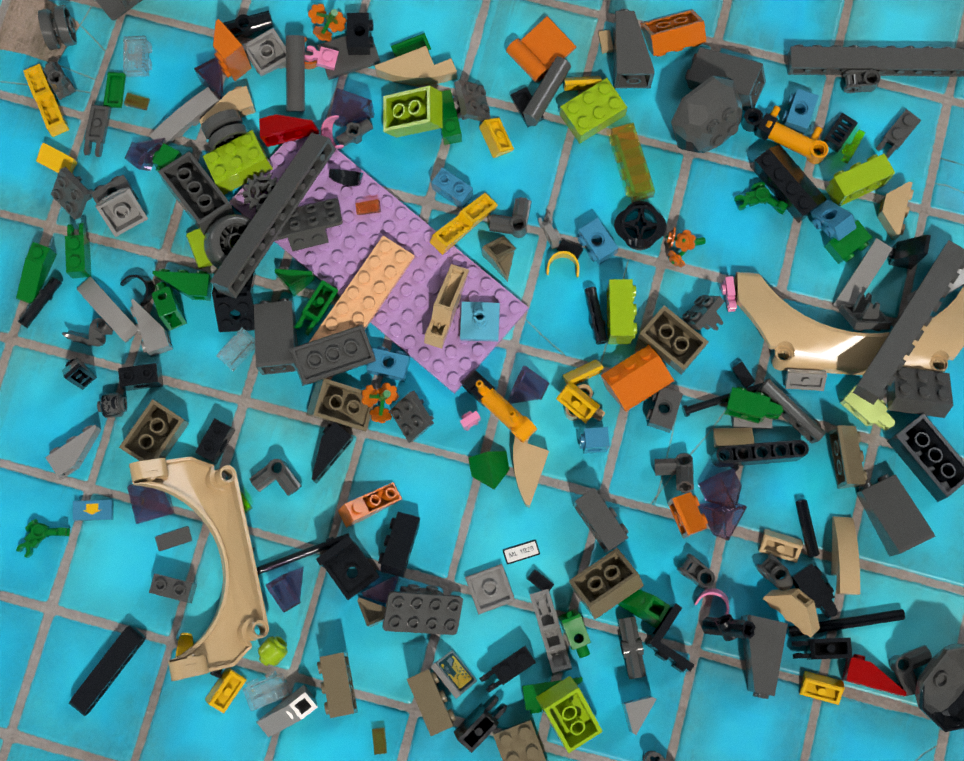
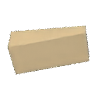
(605, 41)

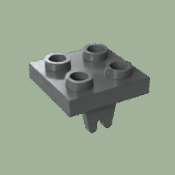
(471, 101)
(71, 193)
(704, 313)
(865, 314)
(412, 416)

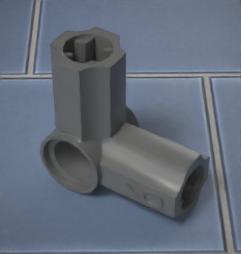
(59, 82)
(520, 216)
(681, 467)
(267, 476)
(912, 660)

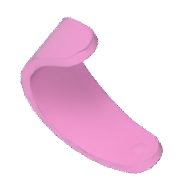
(326, 130)
(713, 591)

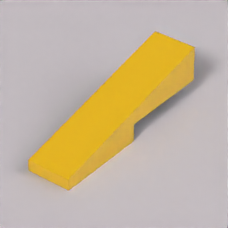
(45, 100)
(463, 223)

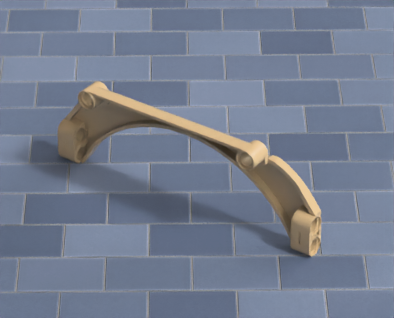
(820, 347)

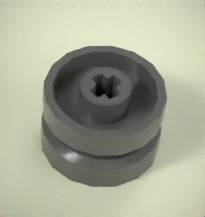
(57, 27)
(223, 128)

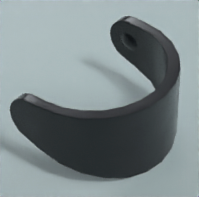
(346, 177)
(149, 284)

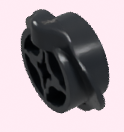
(639, 243)

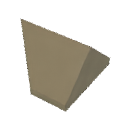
(499, 255)
(372, 612)

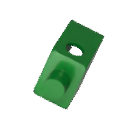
(168, 306)
(572, 625)

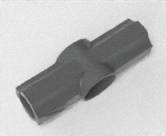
(632, 647)

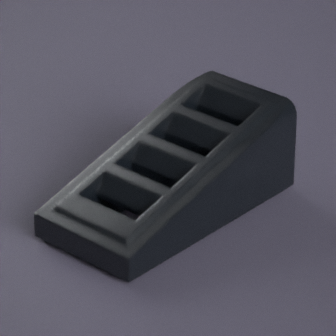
(831, 142)

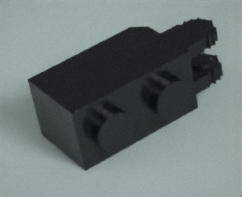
(812, 584)
(824, 648)
(509, 668)
(479, 724)

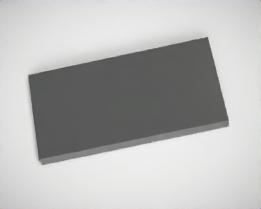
(332, 355)

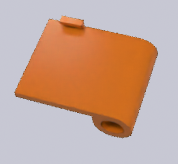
(540, 48)

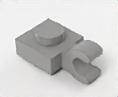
(551, 234)

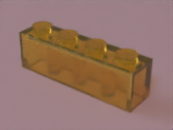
(632, 162)

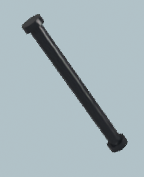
(687, 410)

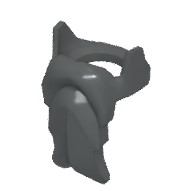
(95, 336)

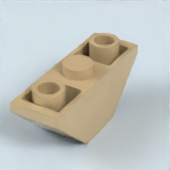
(894, 210)
(795, 608)

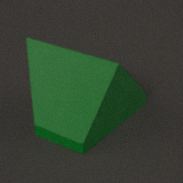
(295, 279)
(489, 467)

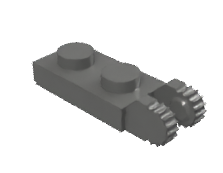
(96, 129)
(899, 132)

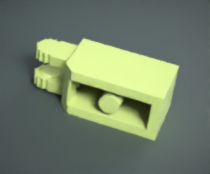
(868, 413)

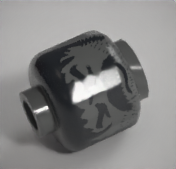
(112, 405)

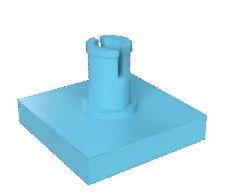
(480, 321)

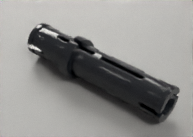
(37, 305)
(596, 316)

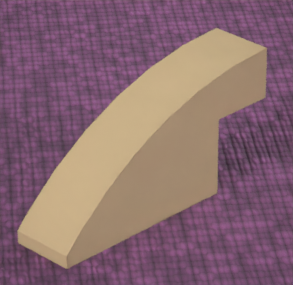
(416, 69)
(446, 306)
(528, 467)
(845, 556)

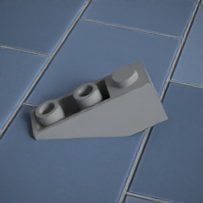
(153, 334)
(70, 456)
(288, 711)

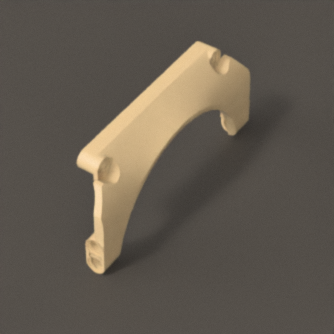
(241, 601)

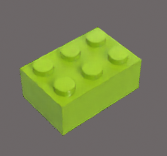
(593, 110)
(412, 111)
(237, 162)
(860, 179)
(621, 311)
(569, 714)

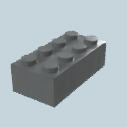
(195, 191)

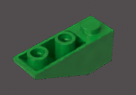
(193, 285)
(646, 607)

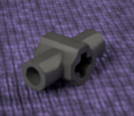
(359, 128)

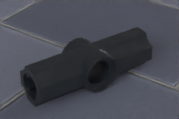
(255, 23)
(728, 627)

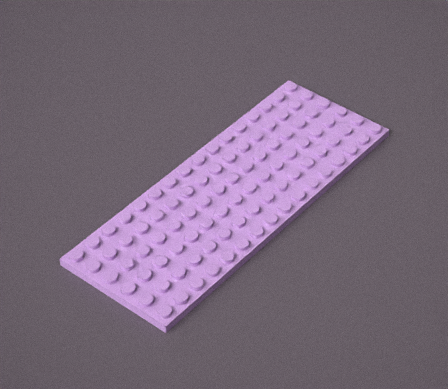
(410, 304)

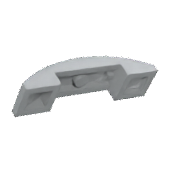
(107, 309)

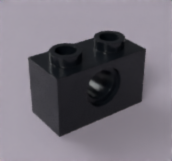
(359, 44)
(140, 377)
(215, 441)

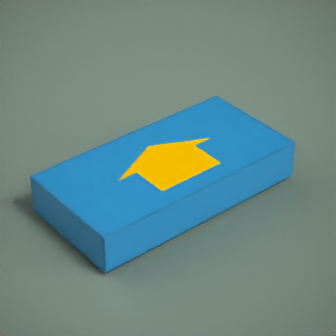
(92, 510)

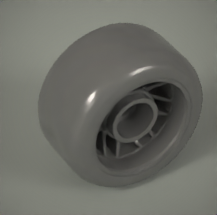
(219, 235)

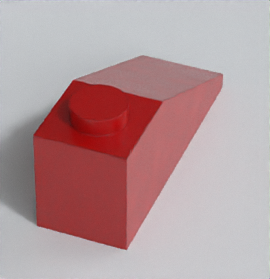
(282, 129)
(866, 674)

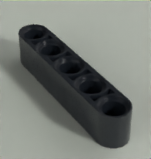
(767, 449)
(107, 670)

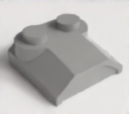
(266, 52)
(121, 211)

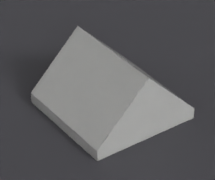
(637, 711)

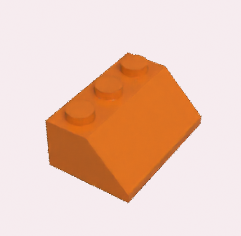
(674, 32)
(229, 52)
(637, 378)

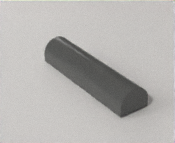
(295, 73)
(546, 91)
(792, 412)

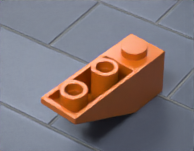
(369, 504)

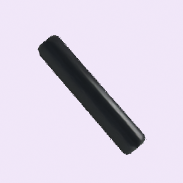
(807, 528)

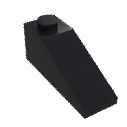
(909, 252)
(78, 373)
(331, 447)

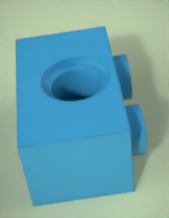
(806, 103)
(452, 188)
(833, 220)
(593, 231)
(397, 371)
(594, 440)

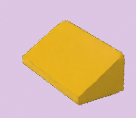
(580, 83)
(496, 137)
(55, 159)
(583, 372)
(578, 402)
(822, 687)
(225, 690)

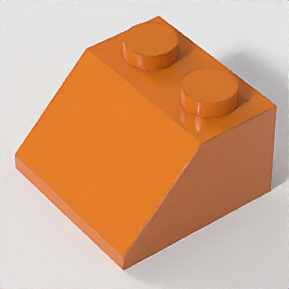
(687, 515)

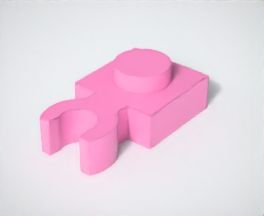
(325, 57)
(728, 290)
(469, 420)

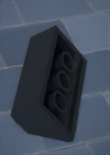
(788, 182)
(929, 457)

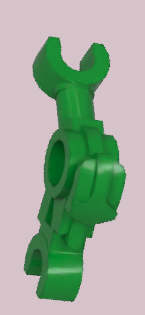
(760, 195)
(38, 533)

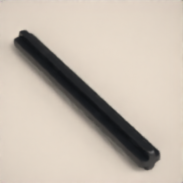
(851, 622)

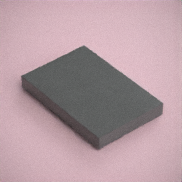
(349, 63)

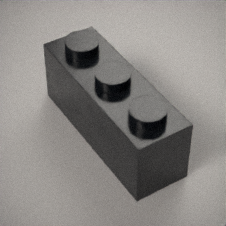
(399, 544)

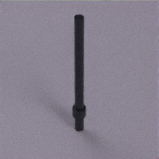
(330, 542)

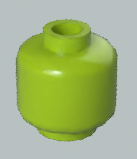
(272, 651)

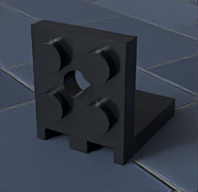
(243, 303)
(341, 558)
(664, 652)

